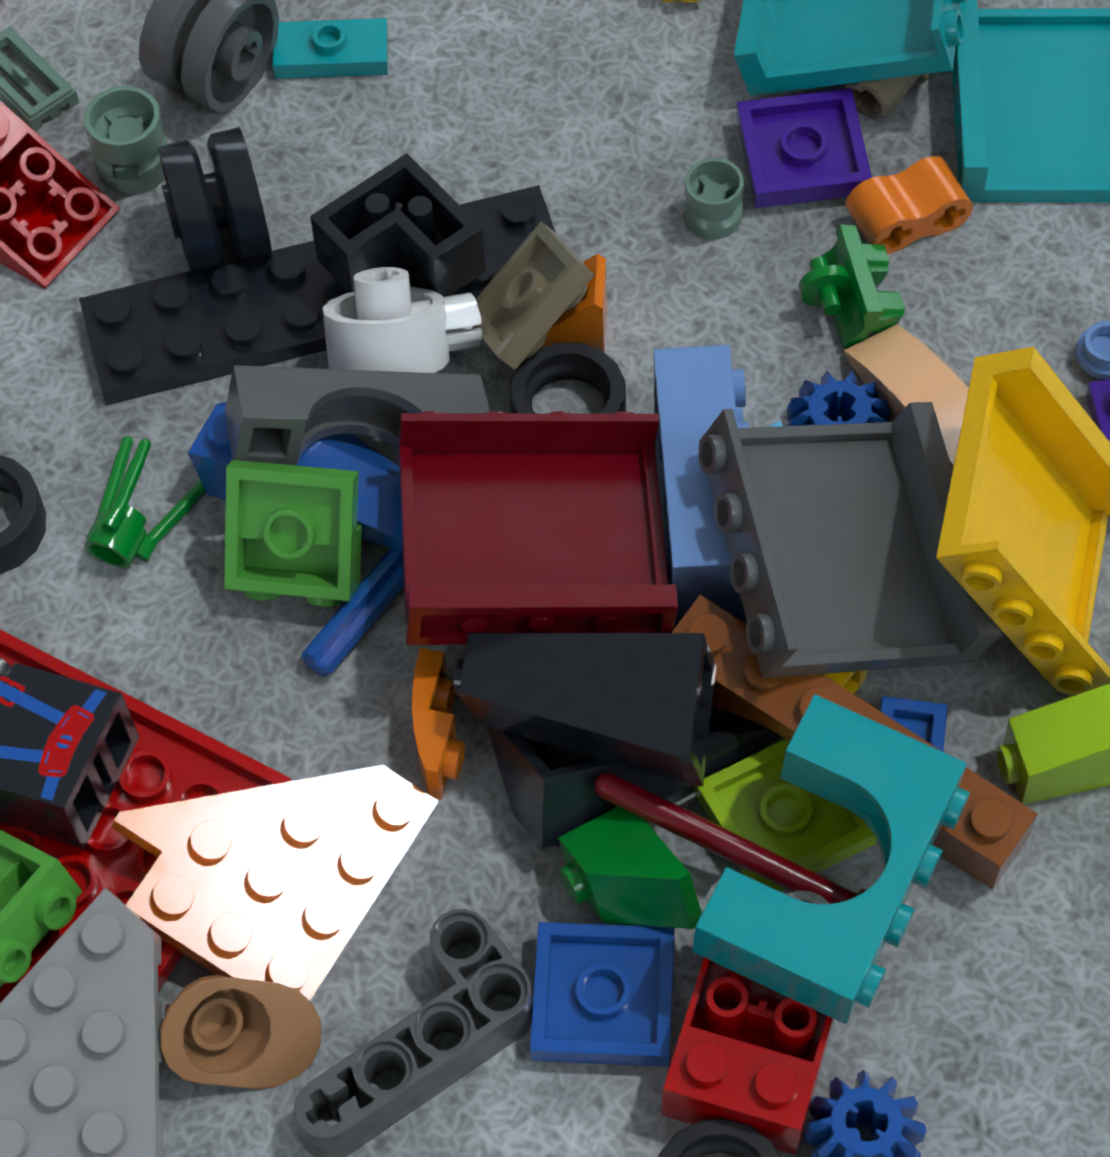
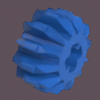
(837, 403)
(887, 1119)

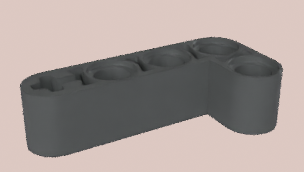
(406, 1047)

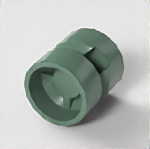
(125, 136)

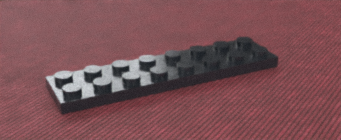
(253, 310)

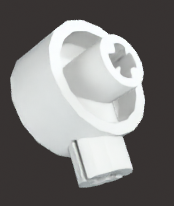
(397, 325)

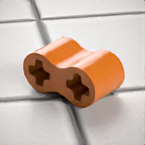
(909, 204)

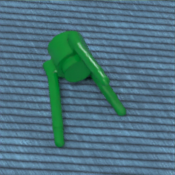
(118, 528)

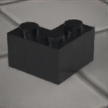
(397, 222)

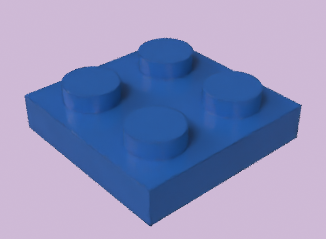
(603, 994)

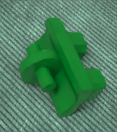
(845, 287)

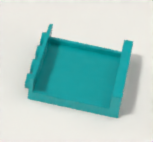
(843, 41)
(1033, 104)

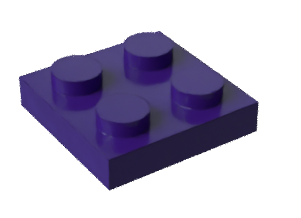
(802, 147)

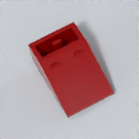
(44, 204)
(746, 1057)

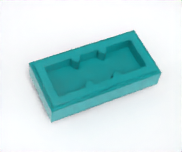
(331, 48)

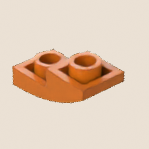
(434, 726)

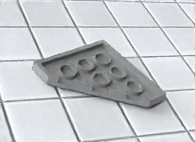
(85, 1043)

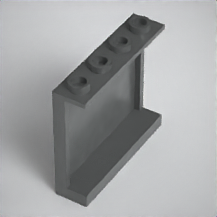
(841, 544)

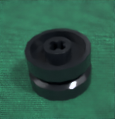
(214, 201)

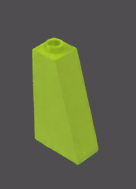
(1058, 747)

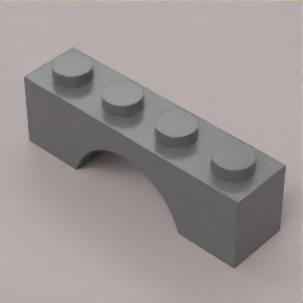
(285, 409)

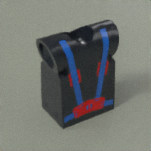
(59, 752)

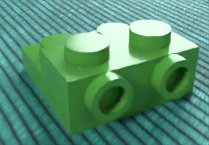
(292, 532)
(33, 899)

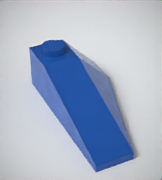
(377, 484)

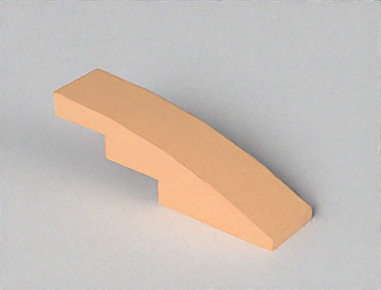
(911, 373)

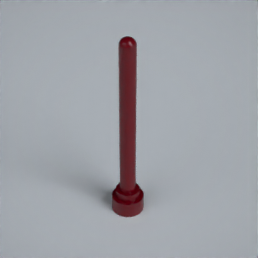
(717, 839)

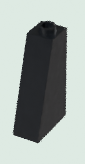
(598, 695)

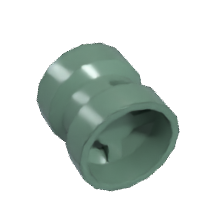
(713, 198)

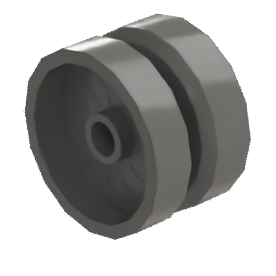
(209, 47)

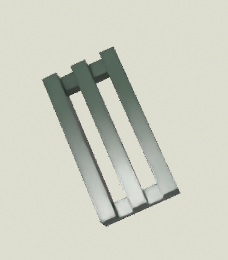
(45, 106)

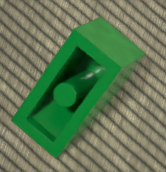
(627, 873)

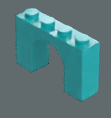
(831, 950)

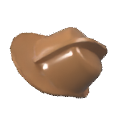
(239, 1033)

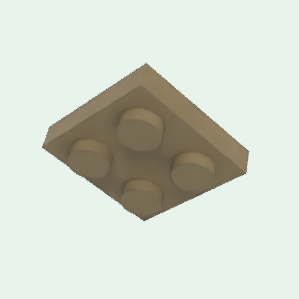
(531, 295)

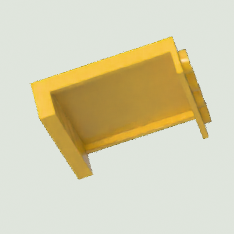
(1030, 514)

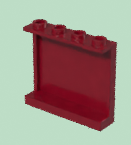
(531, 525)

